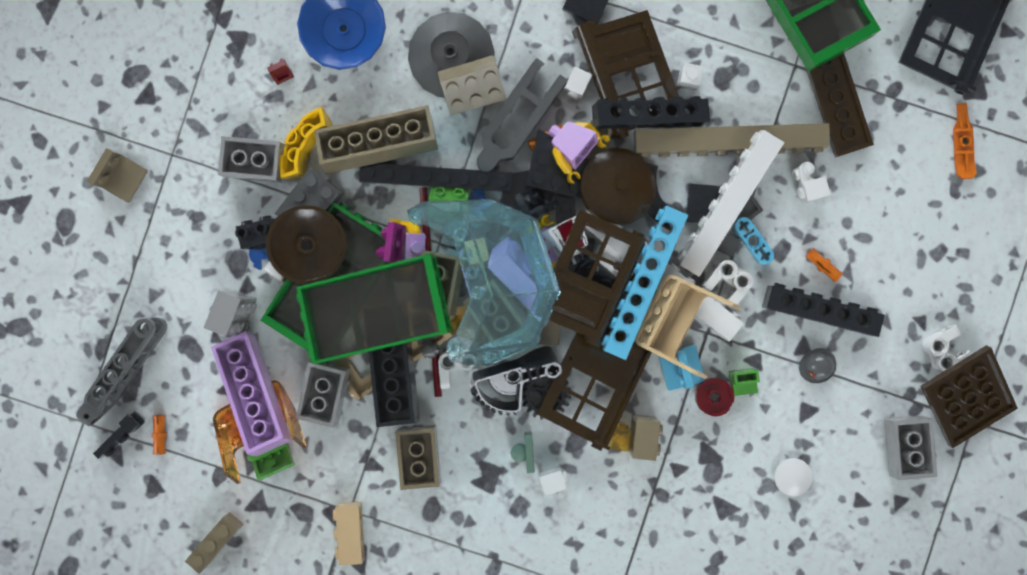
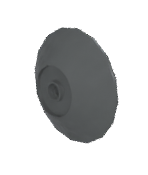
(438, 35)

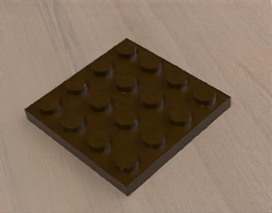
(969, 396)

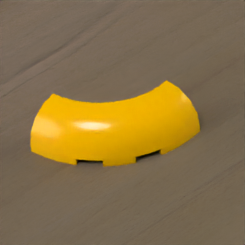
(300, 144)

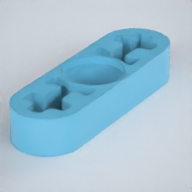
(745, 239)

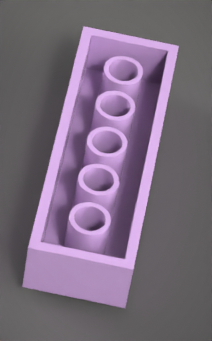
(251, 394)

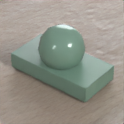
(524, 452)

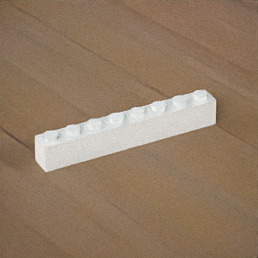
(730, 202)

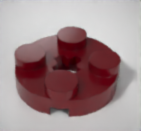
(724, 401)

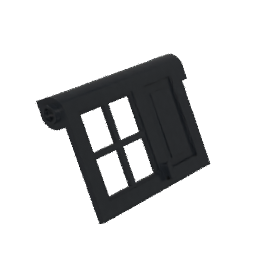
(973, 16)

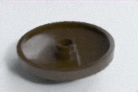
(617, 186)
(306, 244)

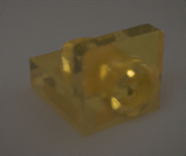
(621, 438)

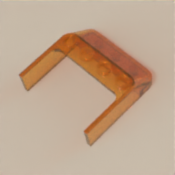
(229, 437)

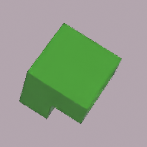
(744, 381)

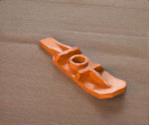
(963, 154)

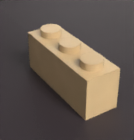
(349, 533)

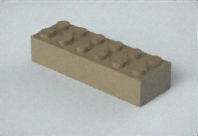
(376, 139)

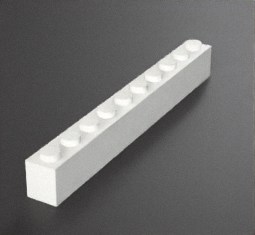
(710, 313)

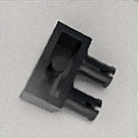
(252, 233)

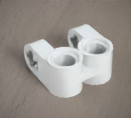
(732, 278)
(942, 352)
(444, 371)

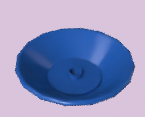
(321, 33)

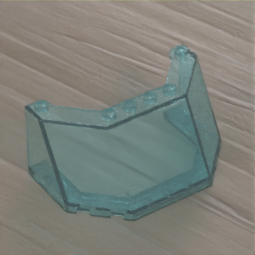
(504, 273)

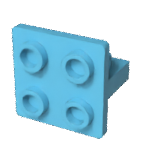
(678, 377)

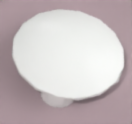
(793, 477)

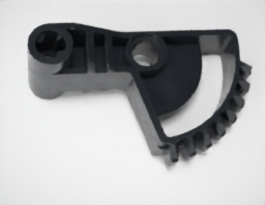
(528, 367)

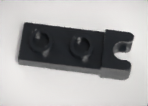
(128, 424)

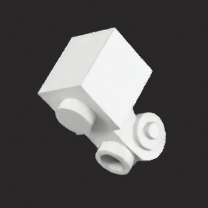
(809, 188)

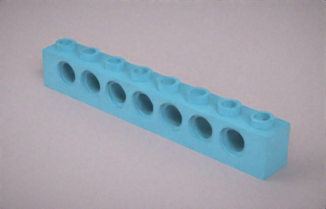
(676, 220)

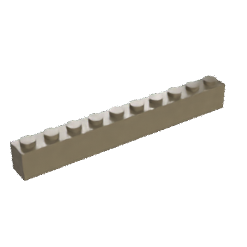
(727, 139)

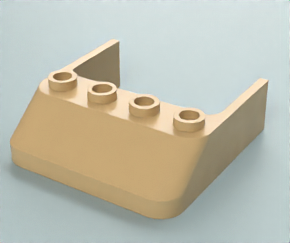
(671, 317)

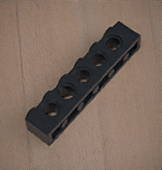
(604, 119)
(871, 322)

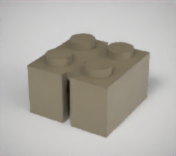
(645, 437)

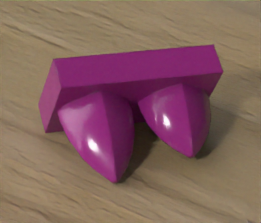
(394, 236)

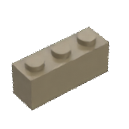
(214, 542)

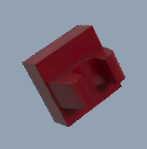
(280, 71)

